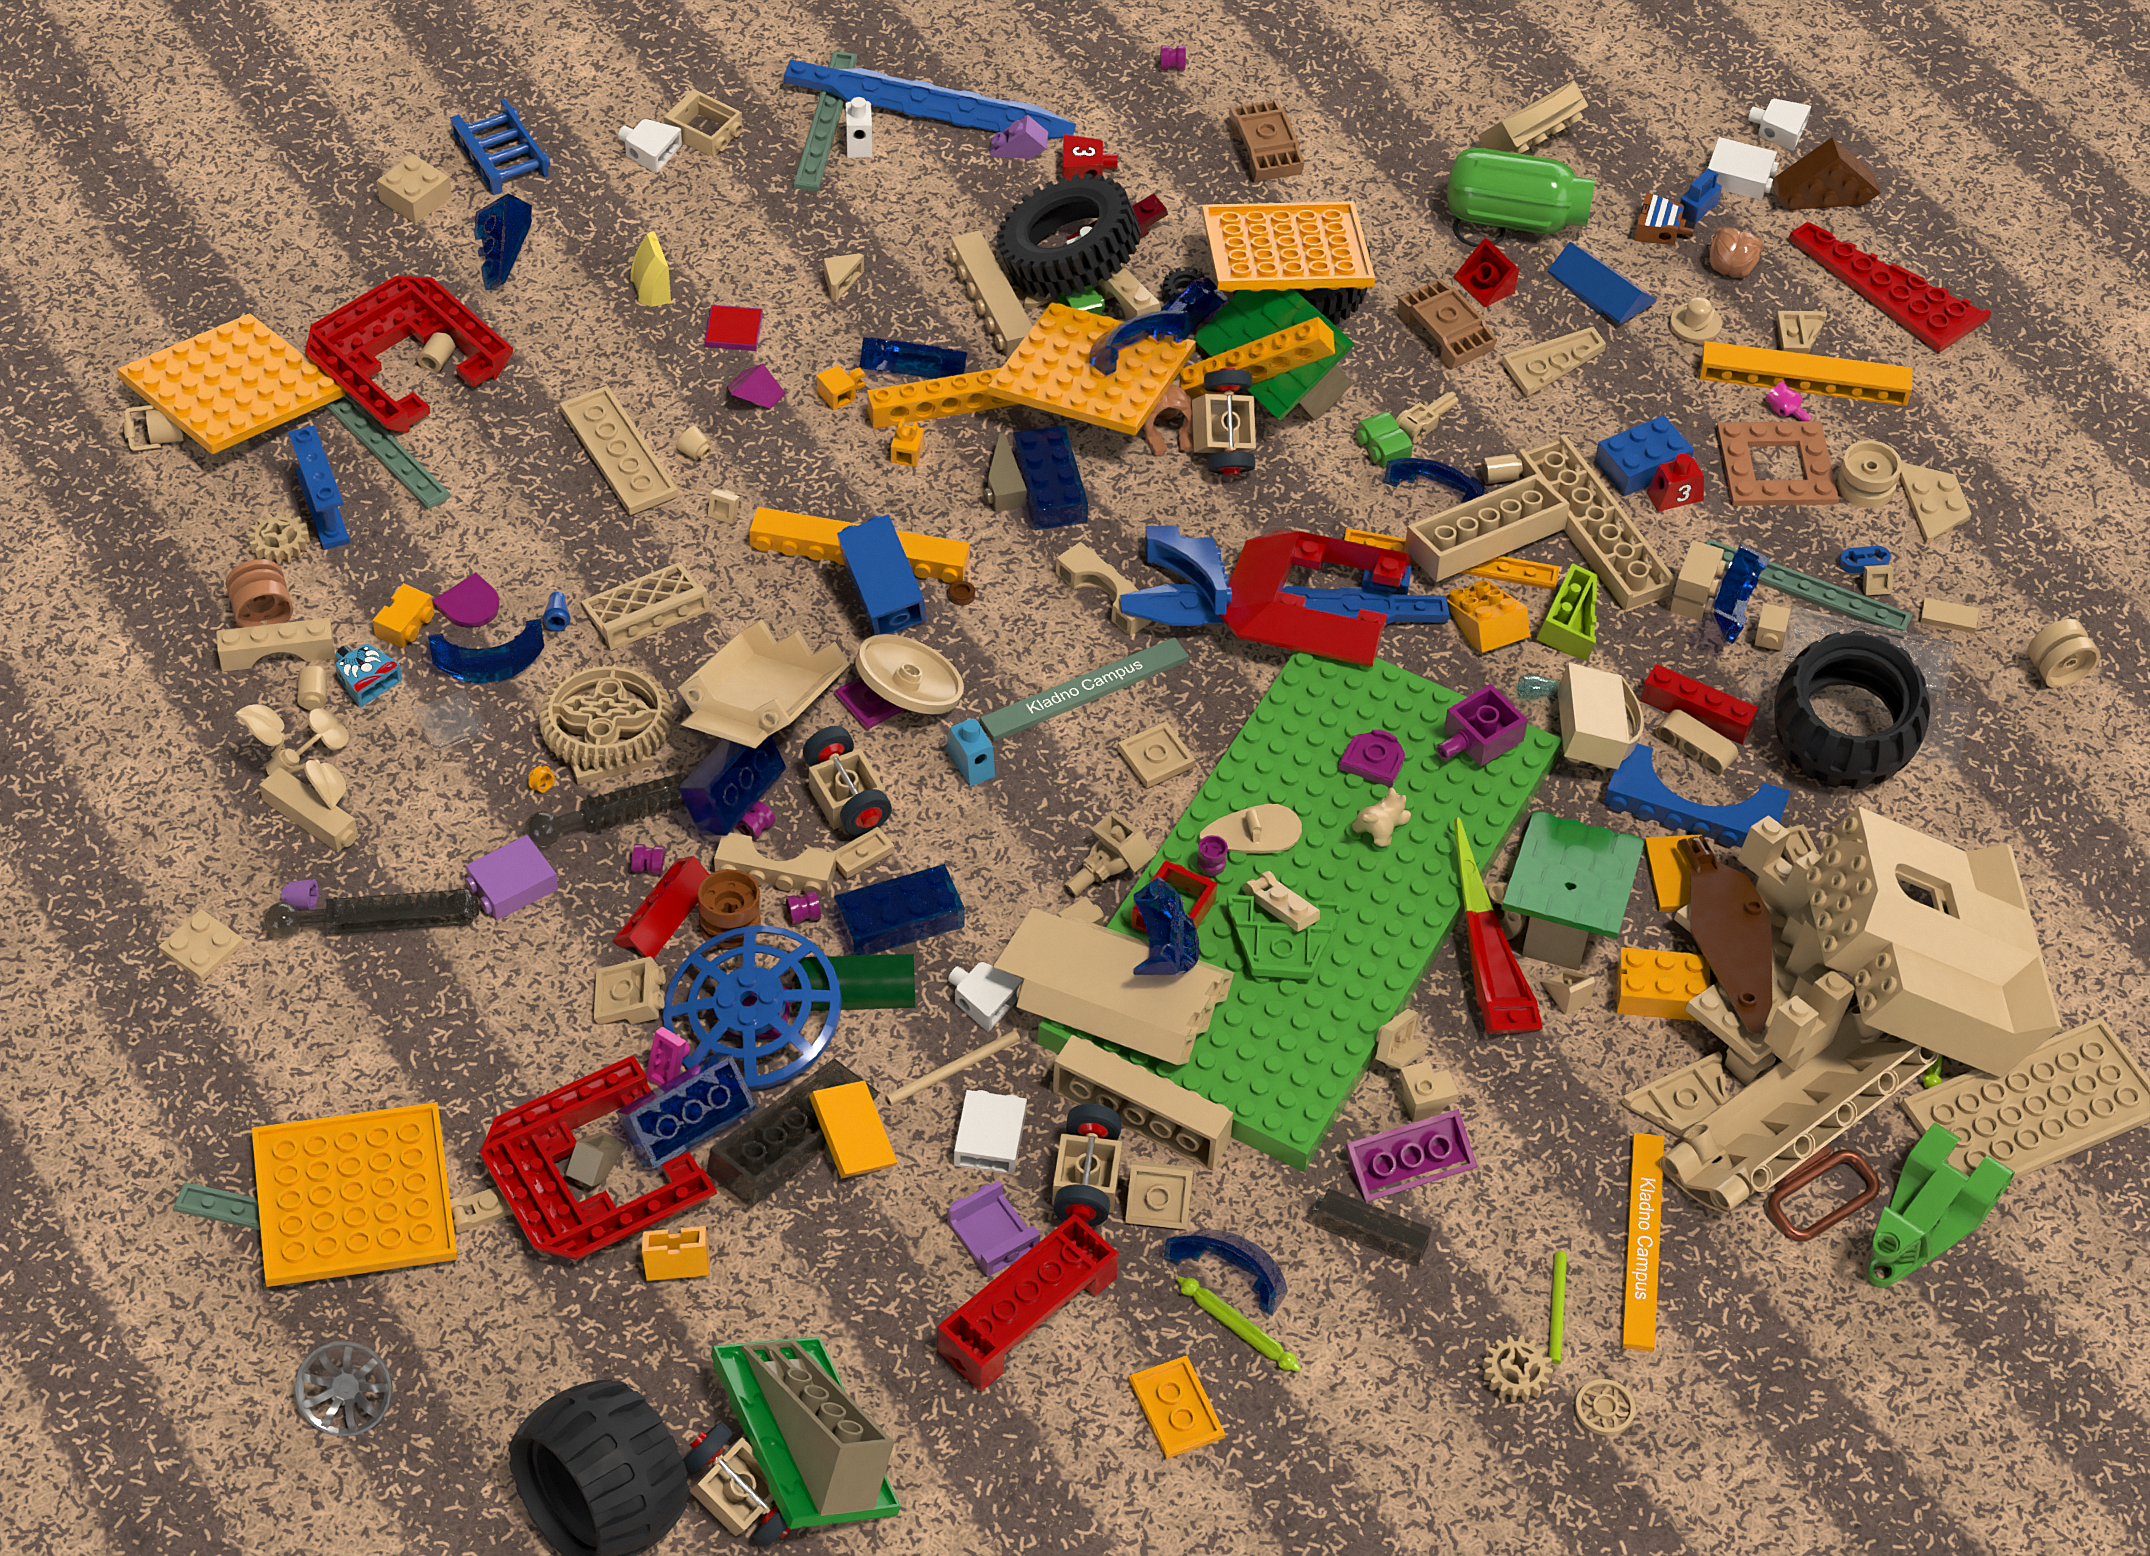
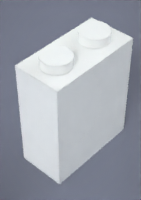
(1743, 168)
(990, 1132)

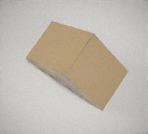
(842, 273)
(1570, 990)

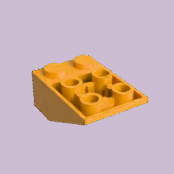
(1488, 615)

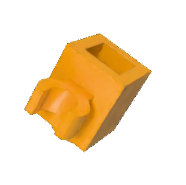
(838, 387)
(907, 444)

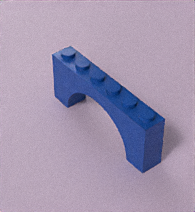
(1640, 792)

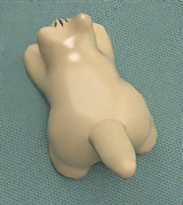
(1383, 817)

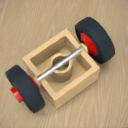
(1225, 422)
(845, 782)
(1088, 1164)
(734, 1485)

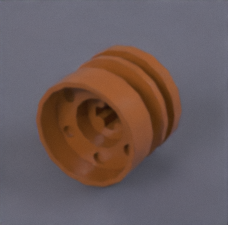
(728, 902)

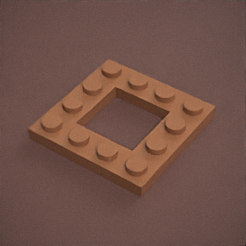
(1809, 437)

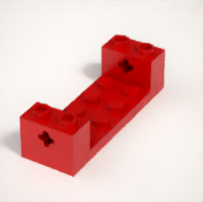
(1024, 1298)

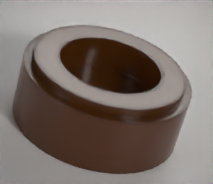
(961, 593)

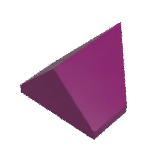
(757, 386)

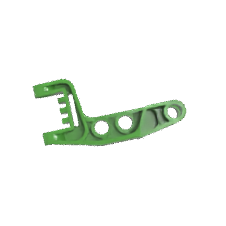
(1933, 1206)

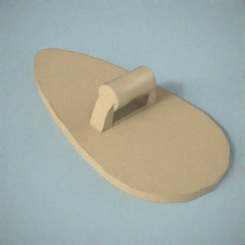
(1257, 829)

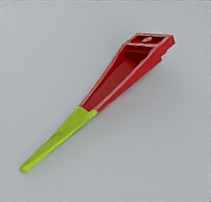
(1499, 982)

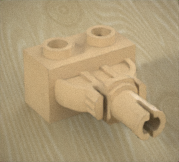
(1118, 848)

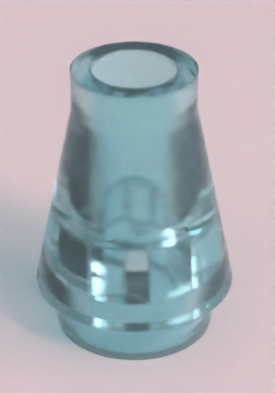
(1537, 686)

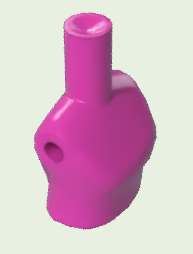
(1786, 402)

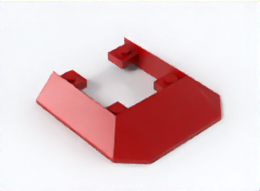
(353, 335)
(1280, 619)
(538, 1133)

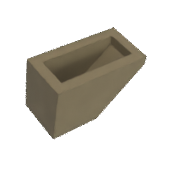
(594, 1158)

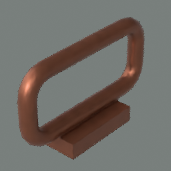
(1807, 1172)

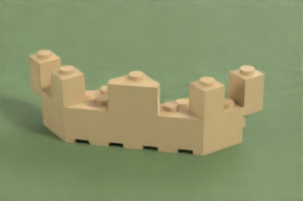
(1805, 992)

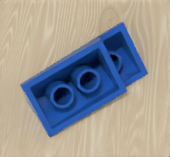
(1599, 284)

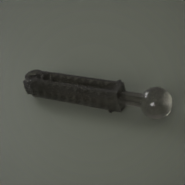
(609, 809)
(376, 913)

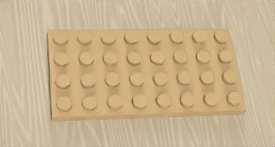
(2043, 1109)

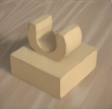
(723, 505)
(1878, 579)

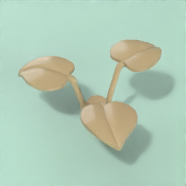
(267, 727)

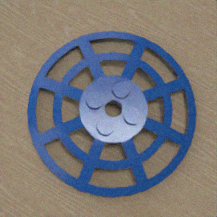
(765, 1012)

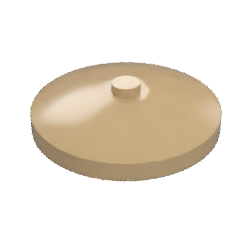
(909, 674)

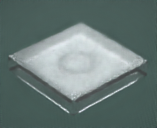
(449, 721)

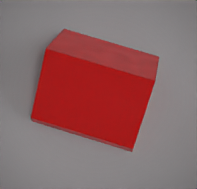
(1488, 274)

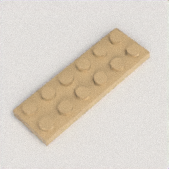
(619, 450)

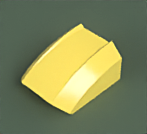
(651, 273)

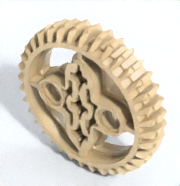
(606, 716)

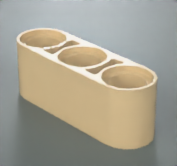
(1697, 740)

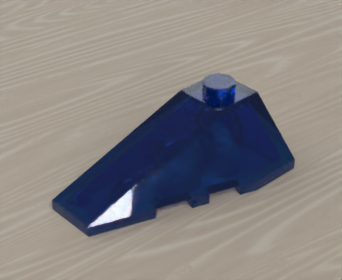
(503, 231)

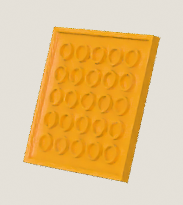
(1287, 246)
(1055, 374)
(230, 383)
(353, 1194)

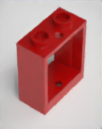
(1188, 881)

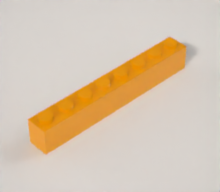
(1806, 373)
(818, 540)

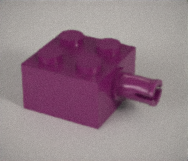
(1482, 726)

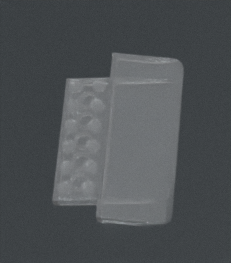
(1856, 709)

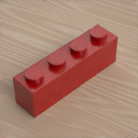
(1711, 707)

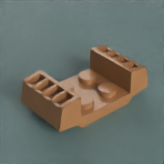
(1268, 140)
(1449, 321)

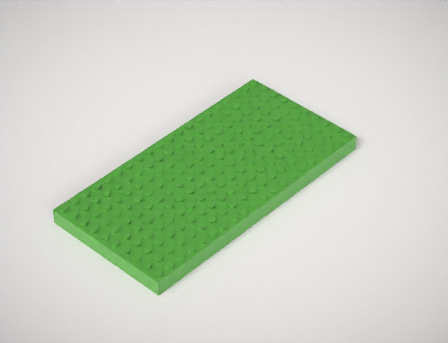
(1295, 1047)

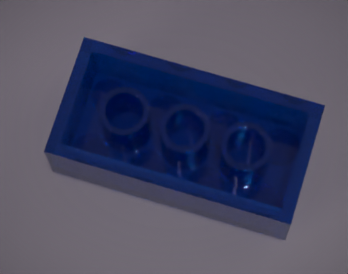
(1050, 477)
(730, 784)
(899, 911)
(686, 1110)

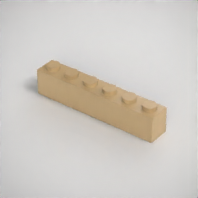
(991, 290)

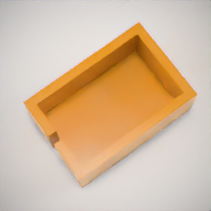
(1659, 982)

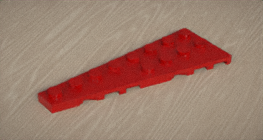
(1897, 291)

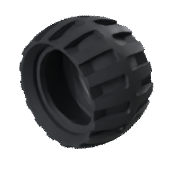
(1862, 663)
(599, 1471)

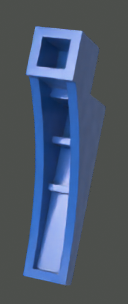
(1192, 559)

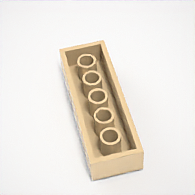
(1486, 527)
(1144, 1101)

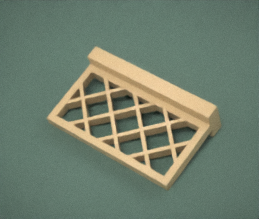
(649, 616)

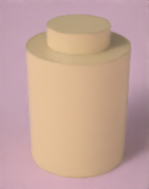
(436, 352)
(1501, 468)
(312, 687)

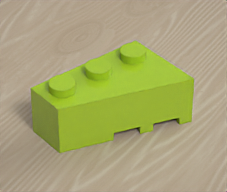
(1572, 615)

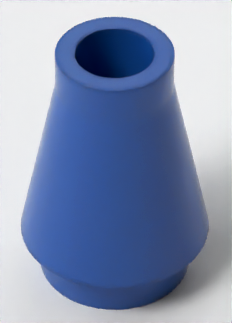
(556, 613)

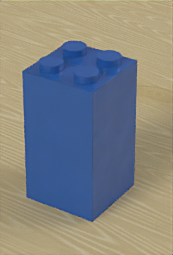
(882, 576)

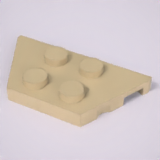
(1934, 500)
(1682, 1096)

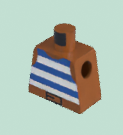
(1662, 221)

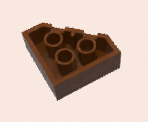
(1826, 179)

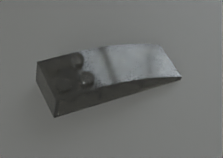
(777, 1139)

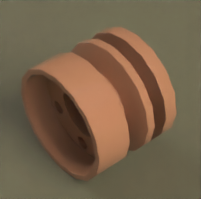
(258, 593)

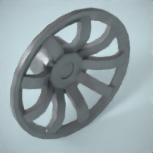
(344, 1387)

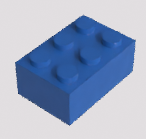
(1635, 454)

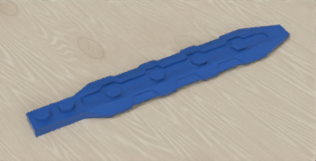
(924, 99)
(1189, 606)

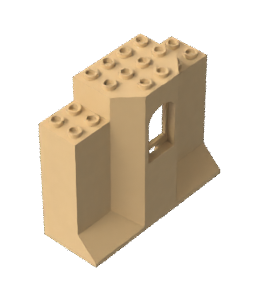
(1939, 980)

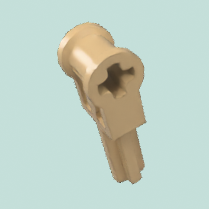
(1422, 420)

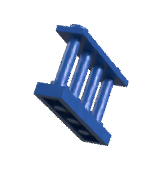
(485, 162)
(319, 487)

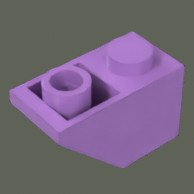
(1020, 140)

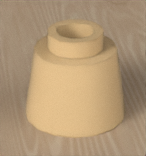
(694, 444)

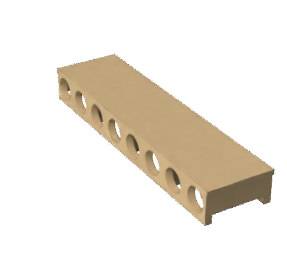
(1597, 529)

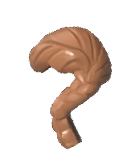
(1735, 252)
(1170, 405)

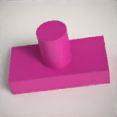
(666, 1056)

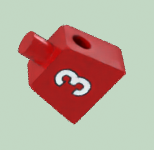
(1085, 156)
(1677, 483)

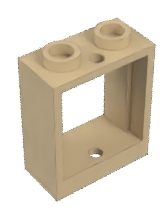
(699, 103)

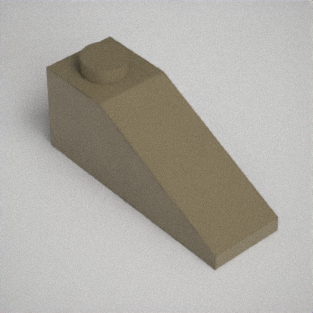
(1005, 482)

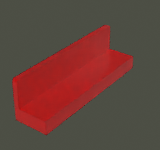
(663, 908)

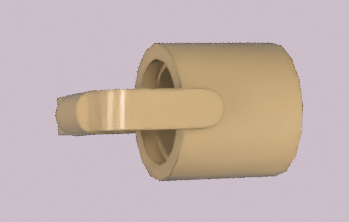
(159, 428)

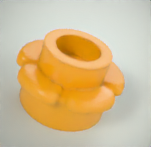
(540, 776)

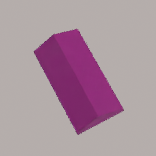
(1410, 1152)

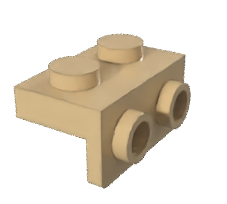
(1396, 1041)

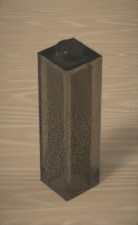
(1372, 1227)

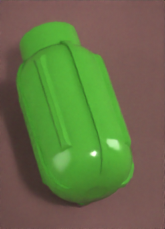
(1517, 191)

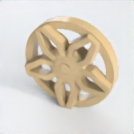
(1605, 1407)

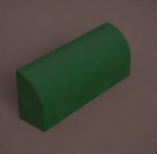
(864, 981)

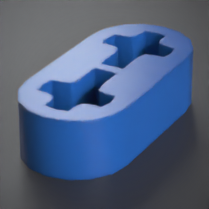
(1863, 557)

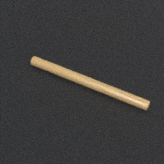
(953, 1067)

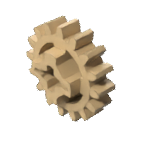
(279, 537)
(1509, 1376)

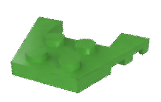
(1278, 948)

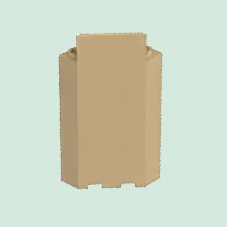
(758, 684)
(1087, 981)

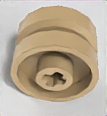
(1869, 474)
(2063, 653)

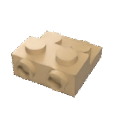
(629, 992)

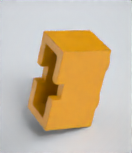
(404, 617)
(676, 1254)

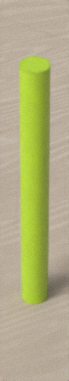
(1557, 1309)

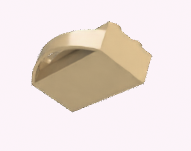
(1536, 121)
(1595, 718)

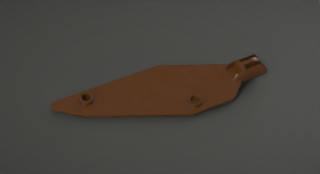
(1731, 931)

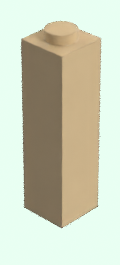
(308, 810)

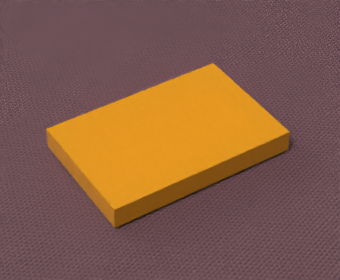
(1668, 872)
(853, 1129)
(1176, 1407)

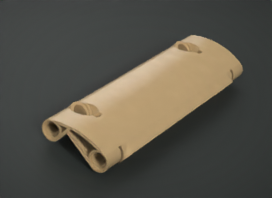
(1791, 1114)

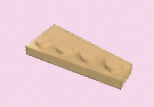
(1550, 360)

